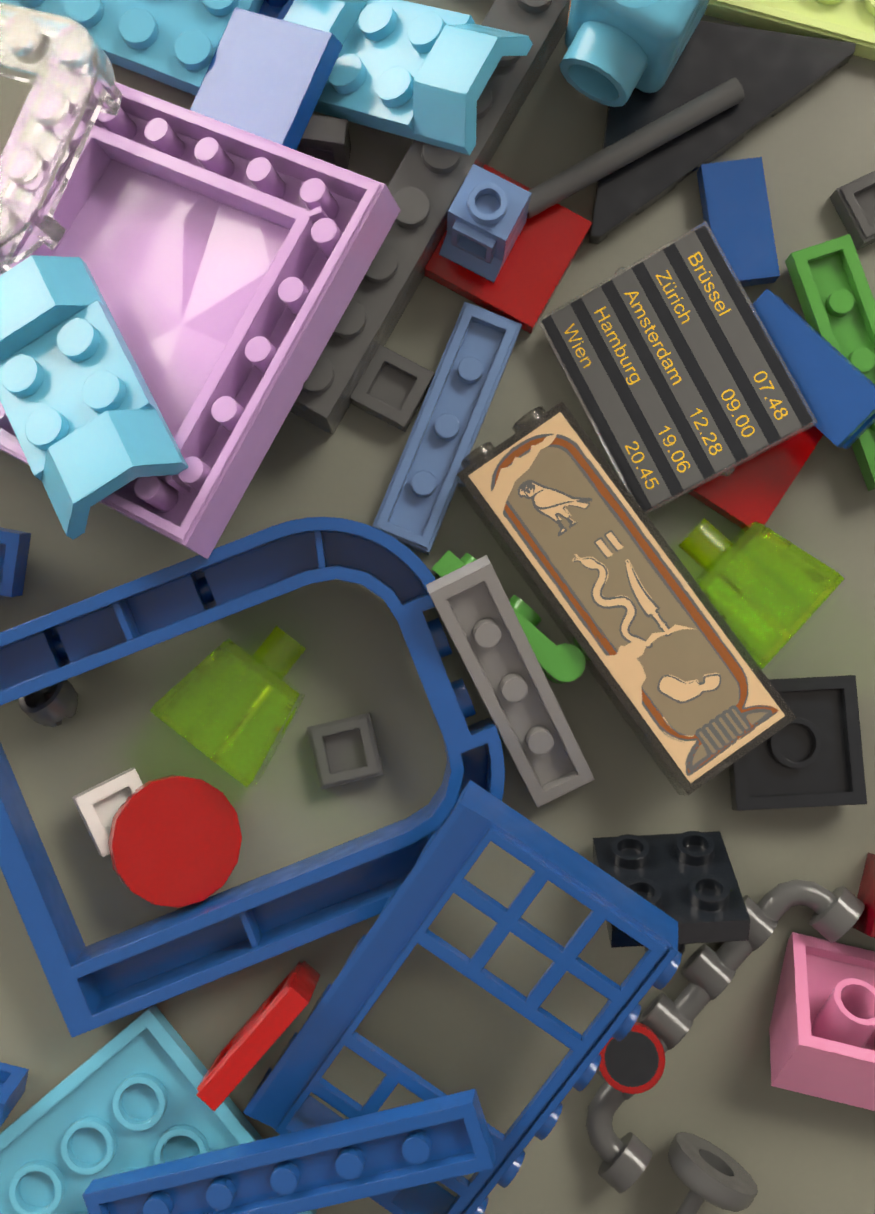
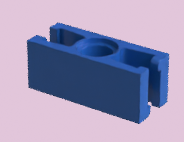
(830, 384)

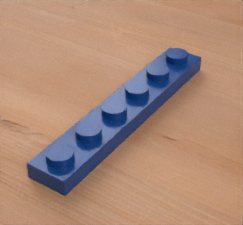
(312, 1165)

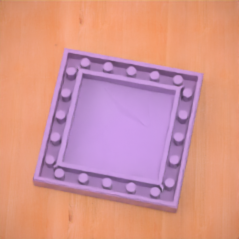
(224, 282)

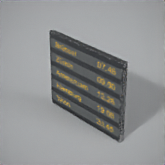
(676, 370)

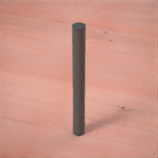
(635, 145)

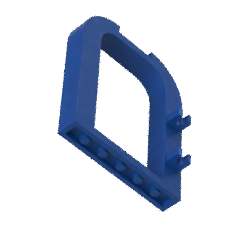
(284, 906)

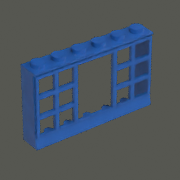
(477, 819)

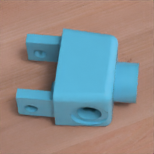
(626, 45)

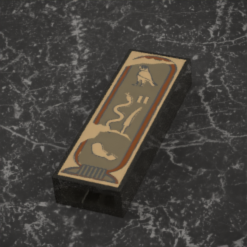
(622, 598)

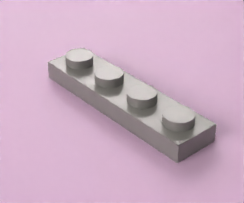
(510, 680)

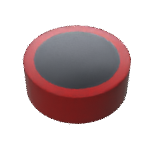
(634, 1062)

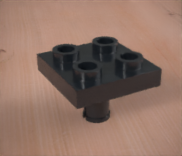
(682, 876)

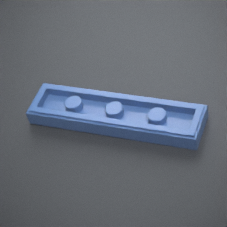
(447, 427)

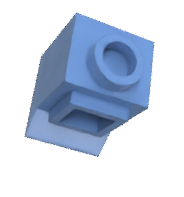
(484, 222)

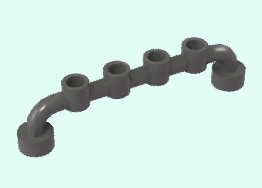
(708, 977)

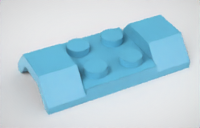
(408, 66)
(75, 389)

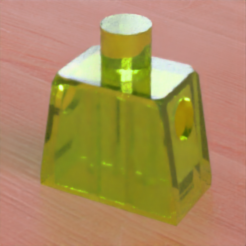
(759, 584)
(237, 704)

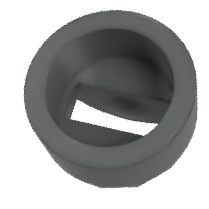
(51, 704)

